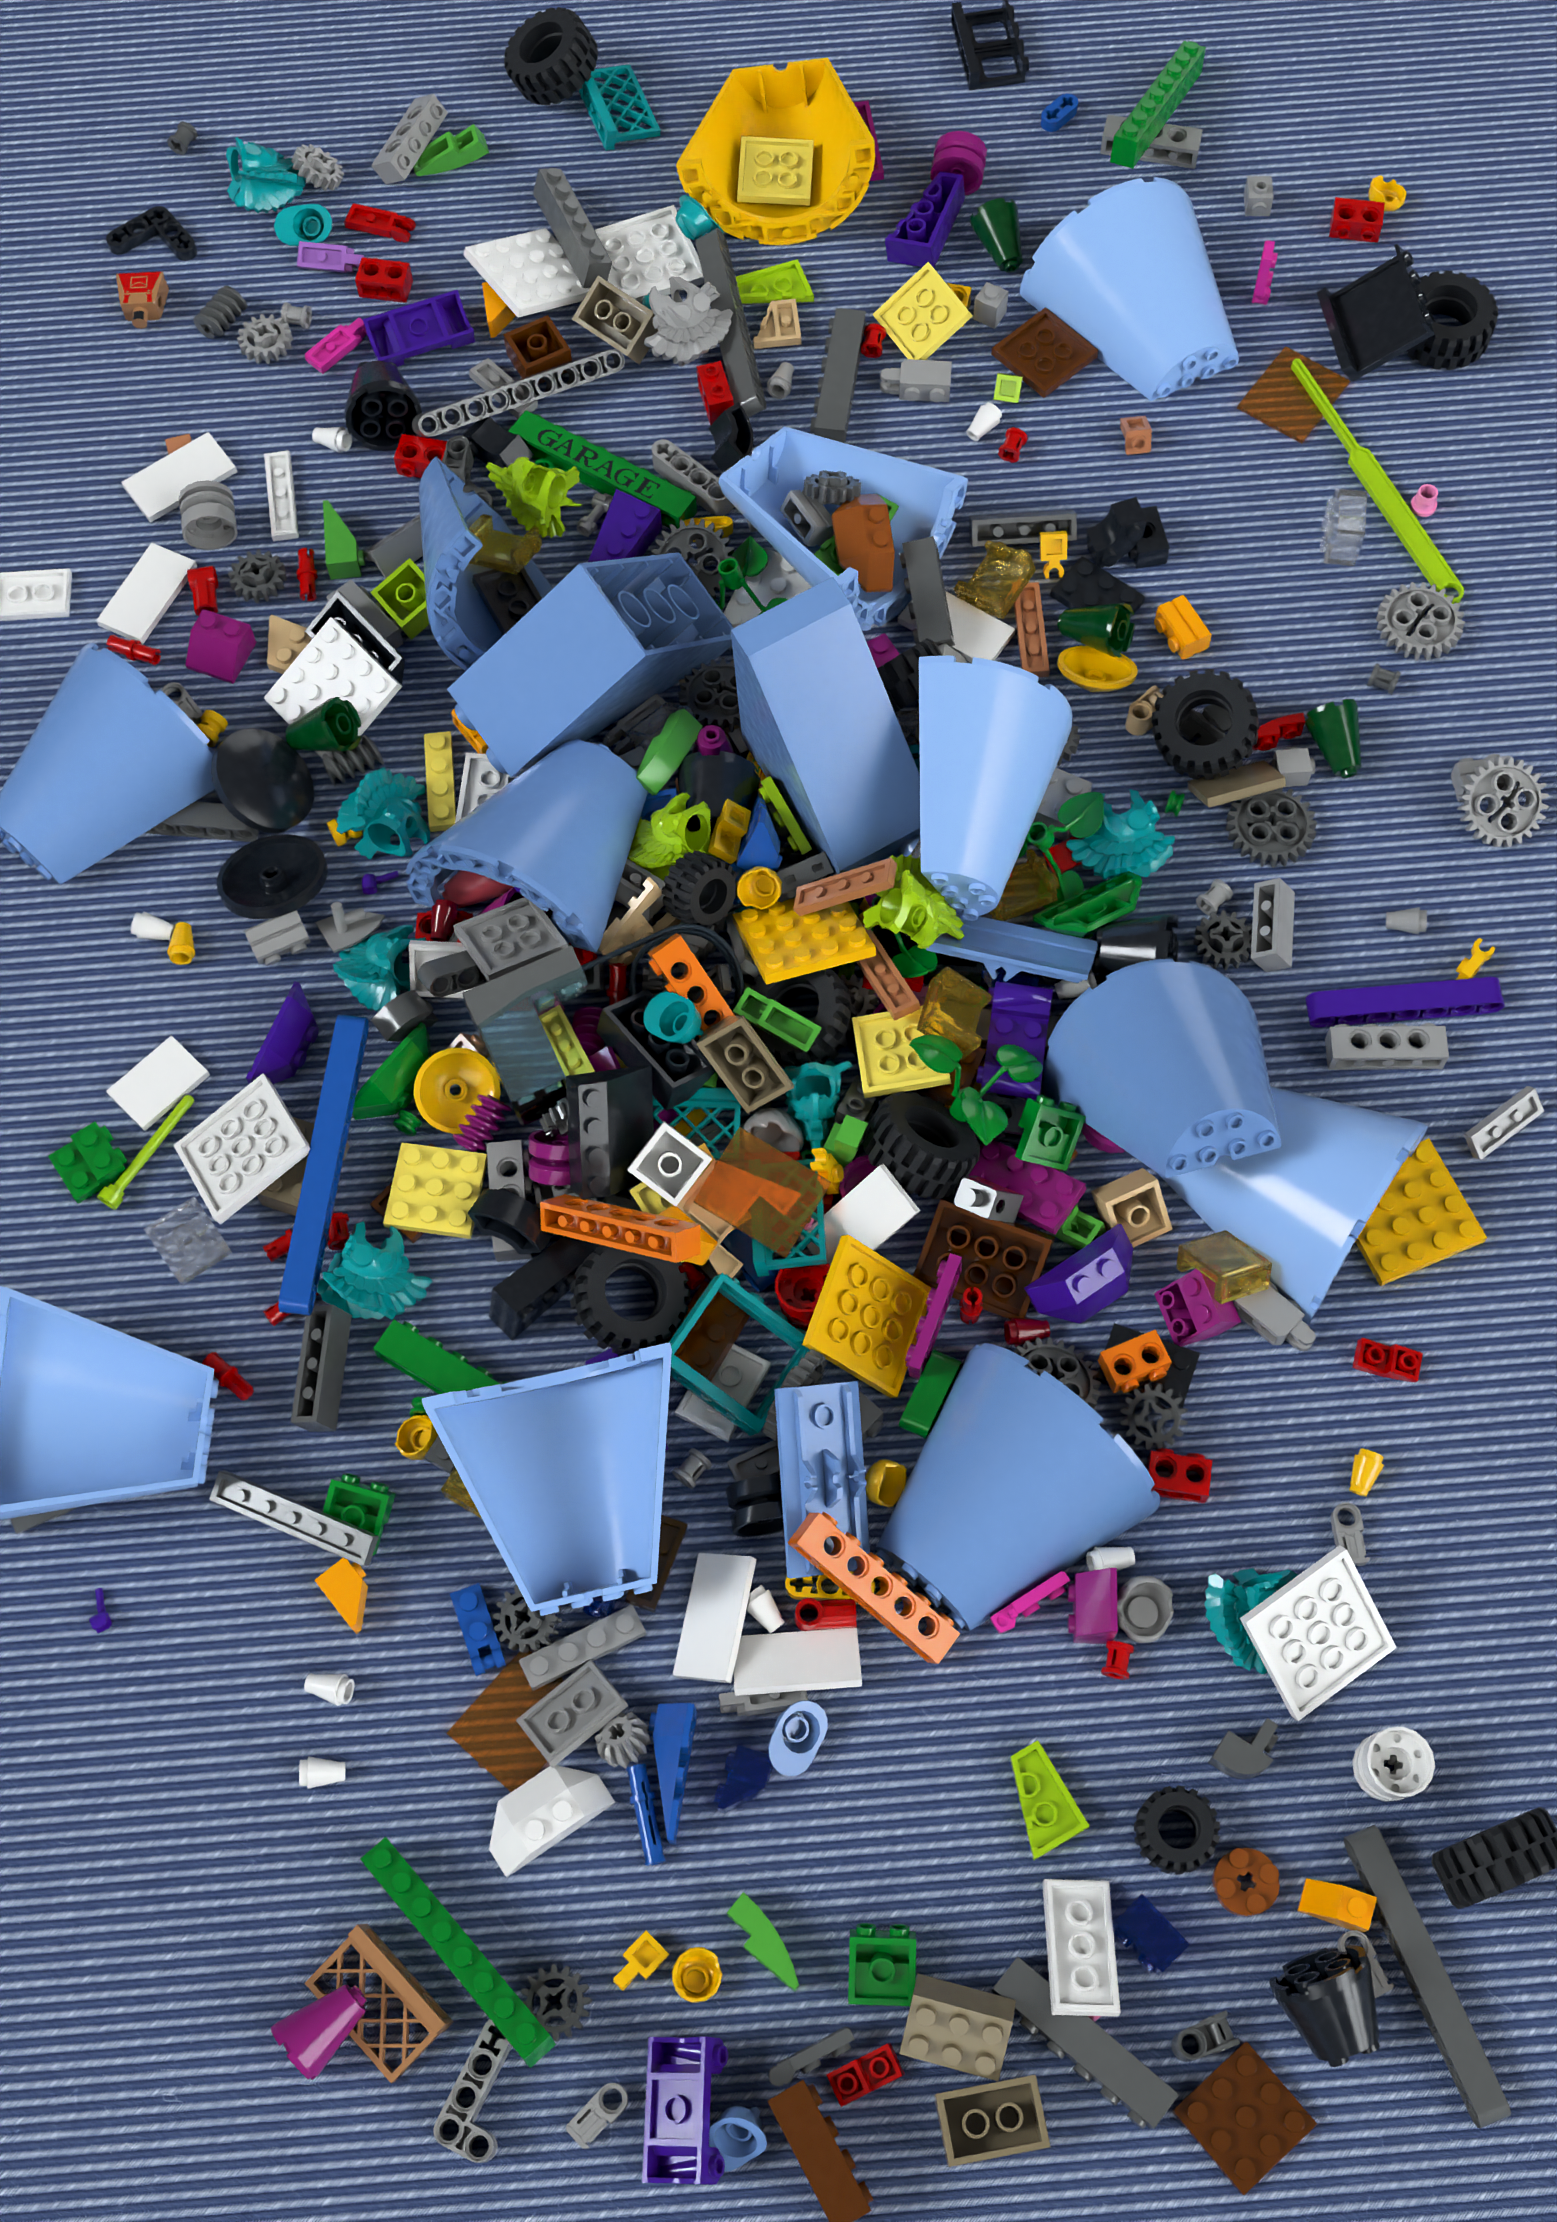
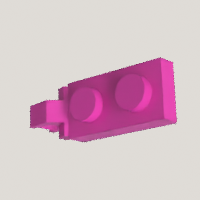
(1264, 277)
(335, 345)
(1028, 1603)

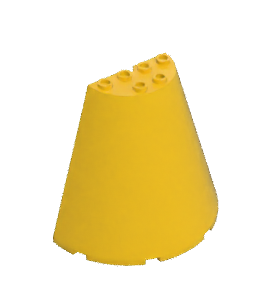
(789, 104)

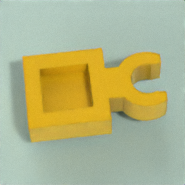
(1053, 549)
(828, 1168)

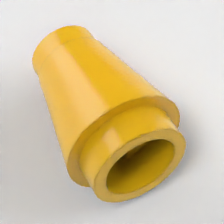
(181, 944)
(1365, 1471)

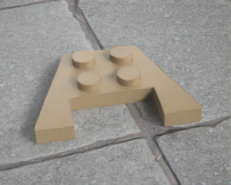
(634, 925)
(720, 1258)

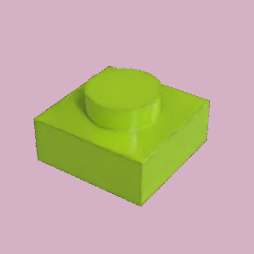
(1008, 387)

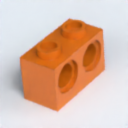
(1130, 1355)

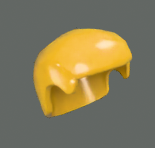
(1388, 192)
(759, 887)
(416, 1437)
(885, 1482)
(696, 1975)

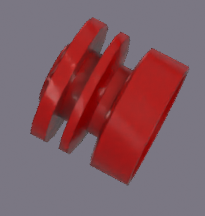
(795, 1290)

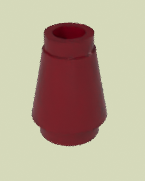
(442, 919)
(1022, 1329)

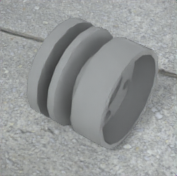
(207, 515)

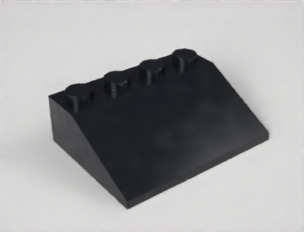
(607, 1128)

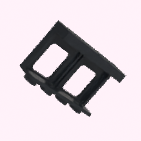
(974, 53)

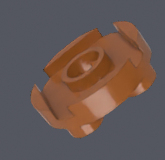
(1227, 1887)

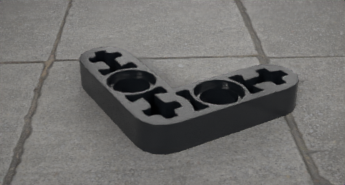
(157, 227)

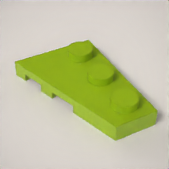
(774, 284)
(784, 816)
(1045, 1801)

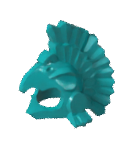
(265, 178)
(383, 808)
(1125, 842)
(375, 967)
(815, 1098)
(371, 1279)
(1229, 1602)

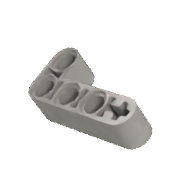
(691, 476)
(481, 2085)

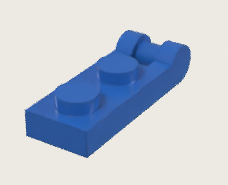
(477, 1628)

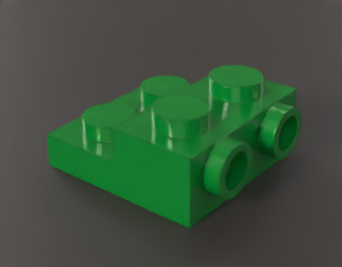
(1049, 1132)
(89, 1162)
(360, 1503)
(881, 1965)

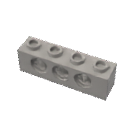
(409, 139)
(1172, 145)
(1373, 1056)
(501, 1158)

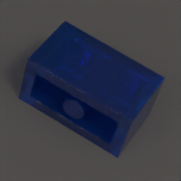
(1149, 1935)

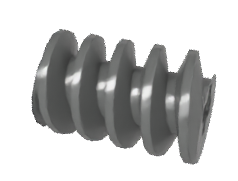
(220, 312)
(352, 760)

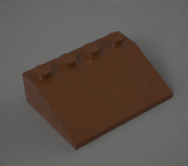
(995, 1257)

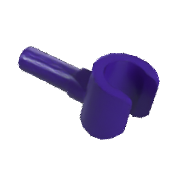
(370, 881)
(102, 1620)

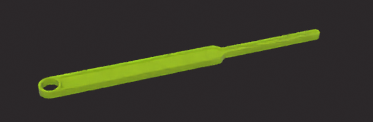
(1384, 493)

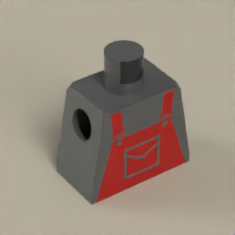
(982, 1196)

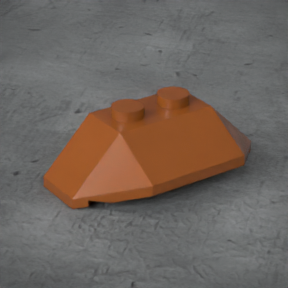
(865, 541)

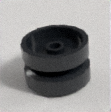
(756, 1506)

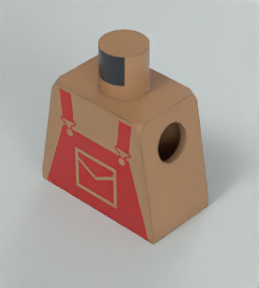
(142, 296)

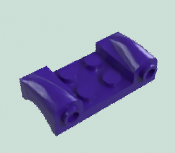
(419, 328)
(1018, 1019)
(679, 2110)

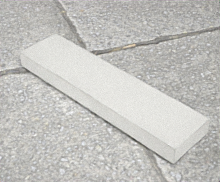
(281, 495)

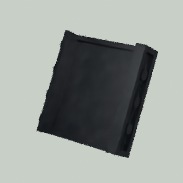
(1377, 316)

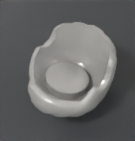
(776, 1129)
(1144, 1608)

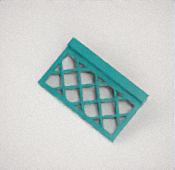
(599, 107)
(706, 1098)
(763, 1255)

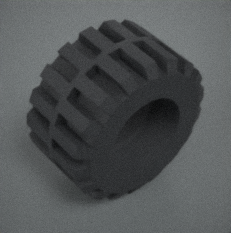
(699, 889)
(1199, 1814)

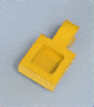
(1469, 968)
(643, 1957)

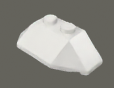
(544, 1814)

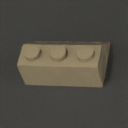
(744, 1062)

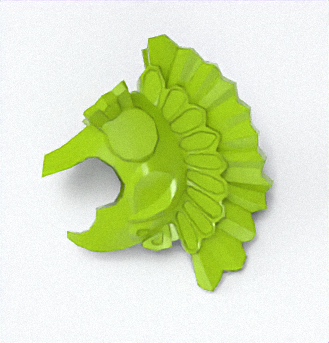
(535, 493)
(666, 837)
(913, 907)

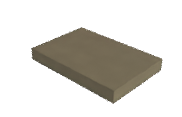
(1239, 784)

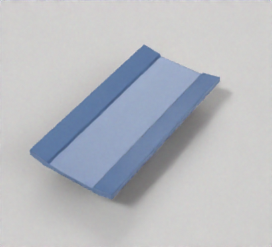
(1020, 949)
(821, 1464)

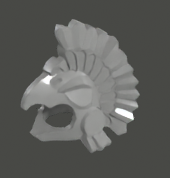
(686, 326)

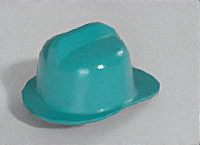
(694, 219)
(303, 224)
(673, 1018)

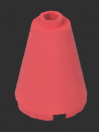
(471, 888)

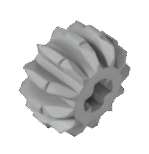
(623, 1740)

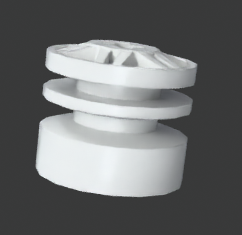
(1403, 1749)

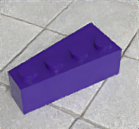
(928, 225)
(627, 529)

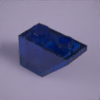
(746, 1778)

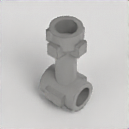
(601, 504)

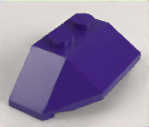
(287, 1039)
(1086, 1279)

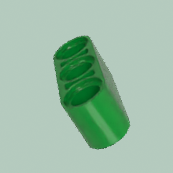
(930, 1394)

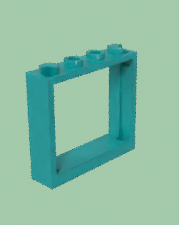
(706, 1390)

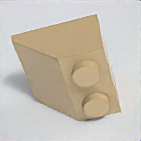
(1135, 1204)

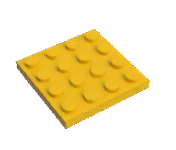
(797, 945)
(1418, 1219)
(867, 1316)

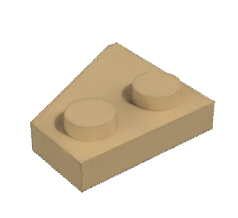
(779, 326)
(285, 643)

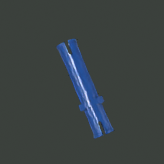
(642, 1799)

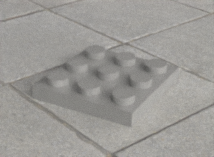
(509, 937)

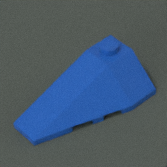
(760, 843)
(673, 1741)

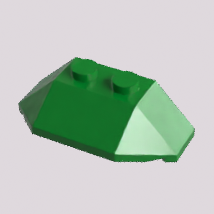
(1094, 907)
(393, 1081)

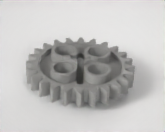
(1440, 628)
(1485, 786)

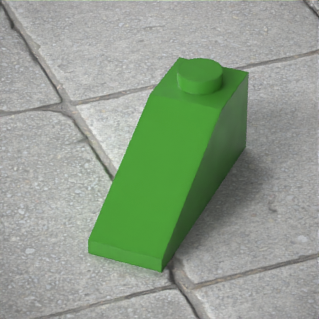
(341, 548)

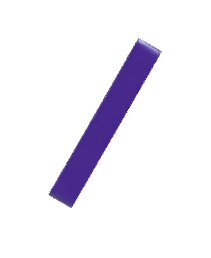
(1404, 1002)

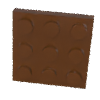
(1044, 352)
(1244, 2118)

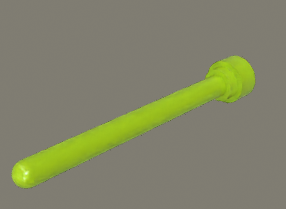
(113, 1194)

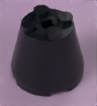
(380, 406)
(716, 780)
(1136, 942)
(1331, 2002)

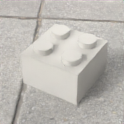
(669, 1163)

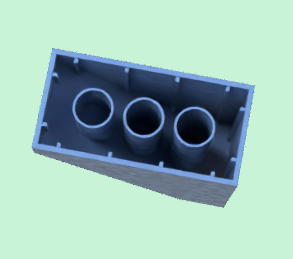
(589, 656)
(827, 728)

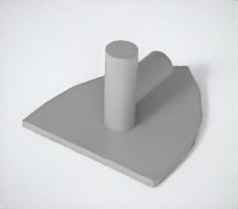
(349, 928)

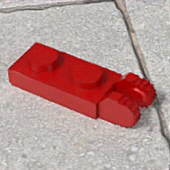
(379, 222)

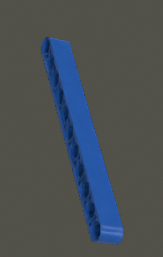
(323, 1166)

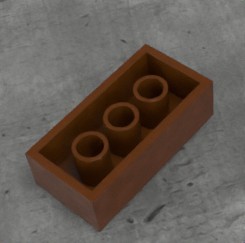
(819, 2154)

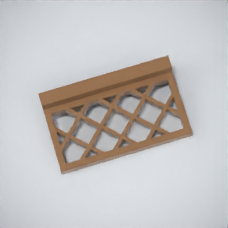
(403, 1985)

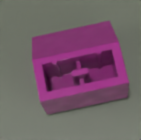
(1192, 1310)

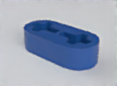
(1056, 110)

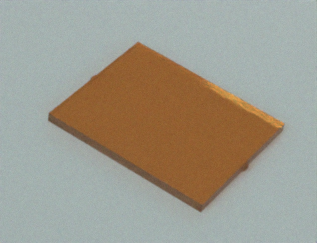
(1282, 400)
(762, 1192)
(491, 1730)

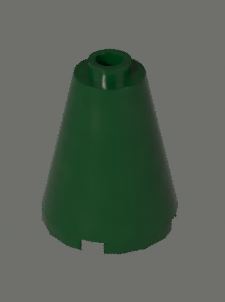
(999, 232)
(1099, 627)
(326, 728)
(1337, 735)

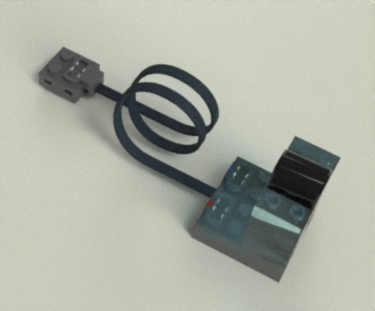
(514, 1034)

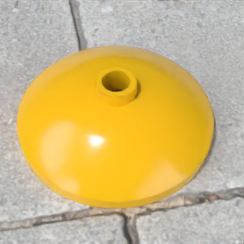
(1096, 670)
(441, 1071)

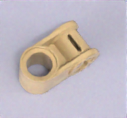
(1143, 709)

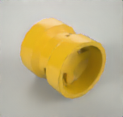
(212, 725)
(341, 839)

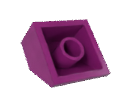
(219, 646)
(1094, 1606)

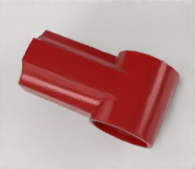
(203, 585)
(830, 1614)

